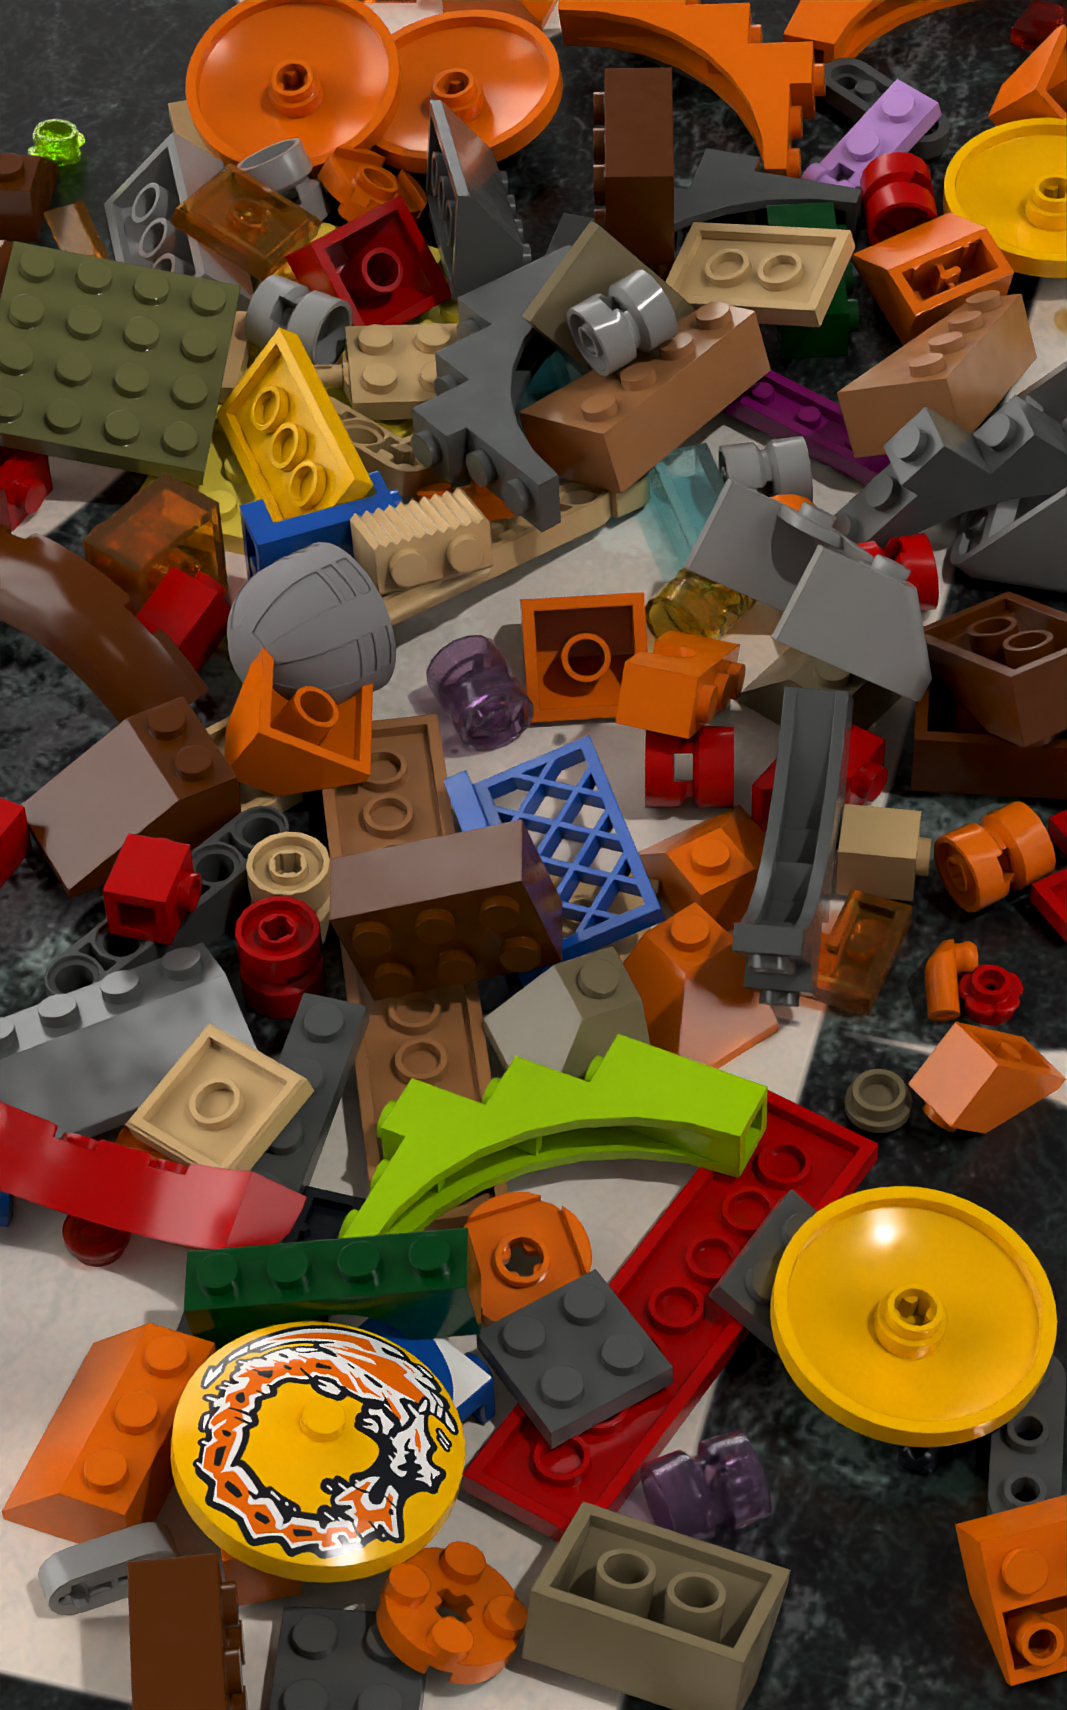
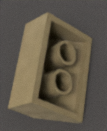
(653, 1612)

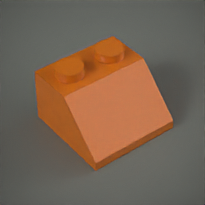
(579, 652)

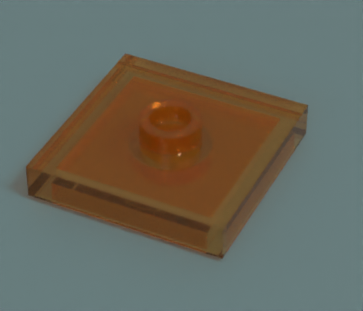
(245, 222)

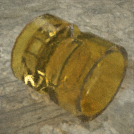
(696, 607)

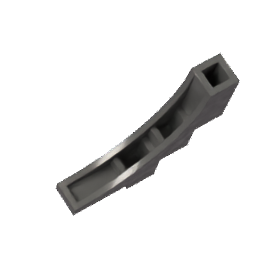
(734, 192)
(478, 391)
(948, 471)
(803, 832)

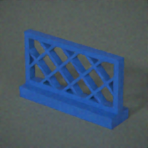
(476, 809)

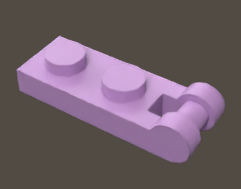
(887, 127)

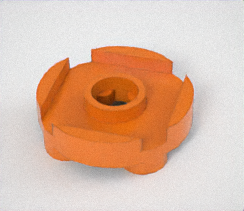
(362, 184)
(540, 1230)
(468, 1586)

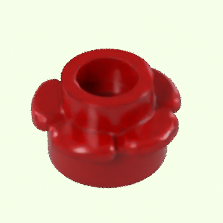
(990, 994)

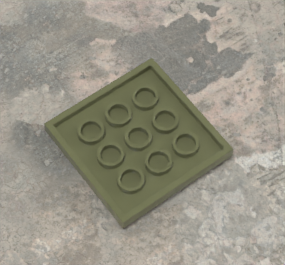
(112, 361)

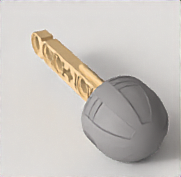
(335, 628)

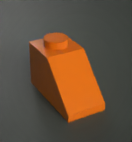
(982, 1078)

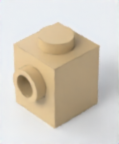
(881, 851)

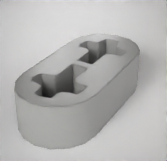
(97, 1569)

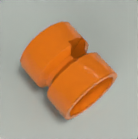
(997, 855)

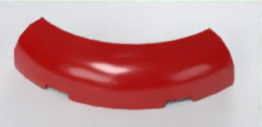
(140, 1193)

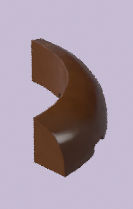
(90, 626)

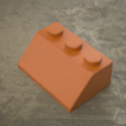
(110, 1438)

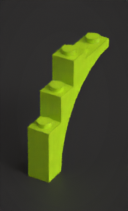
(537, 1118)

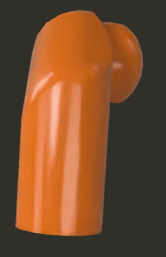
(941, 978)

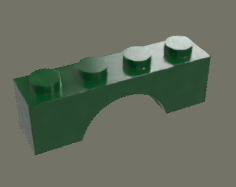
(411, 1280)

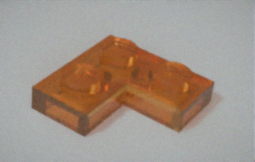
(860, 951)

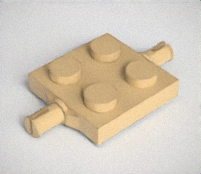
(388, 367)

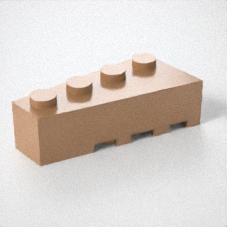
(952, 368)
(626, 423)

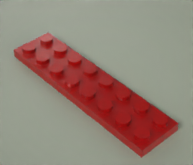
(667, 1294)

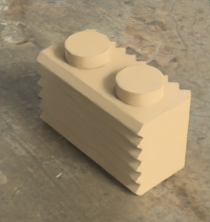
(422, 541)

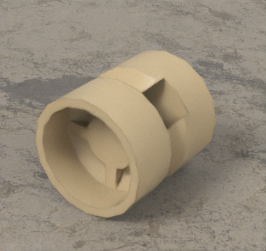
(292, 867)

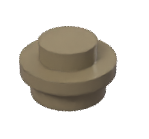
(878, 1101)

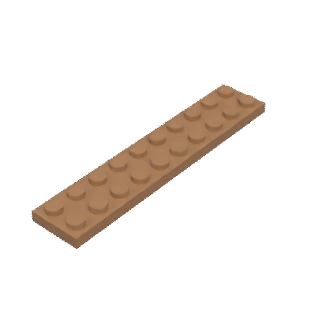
(428, 1032)

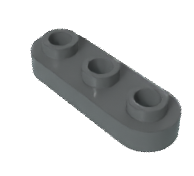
(855, 88)
(1034, 1464)

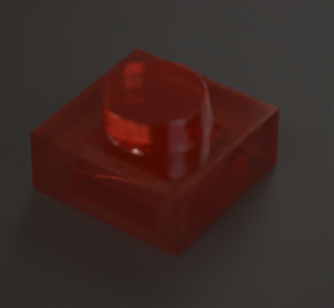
(1037, 24)

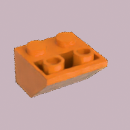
(931, 272)
(1020, 1585)

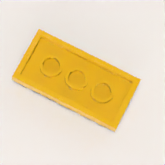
(291, 434)

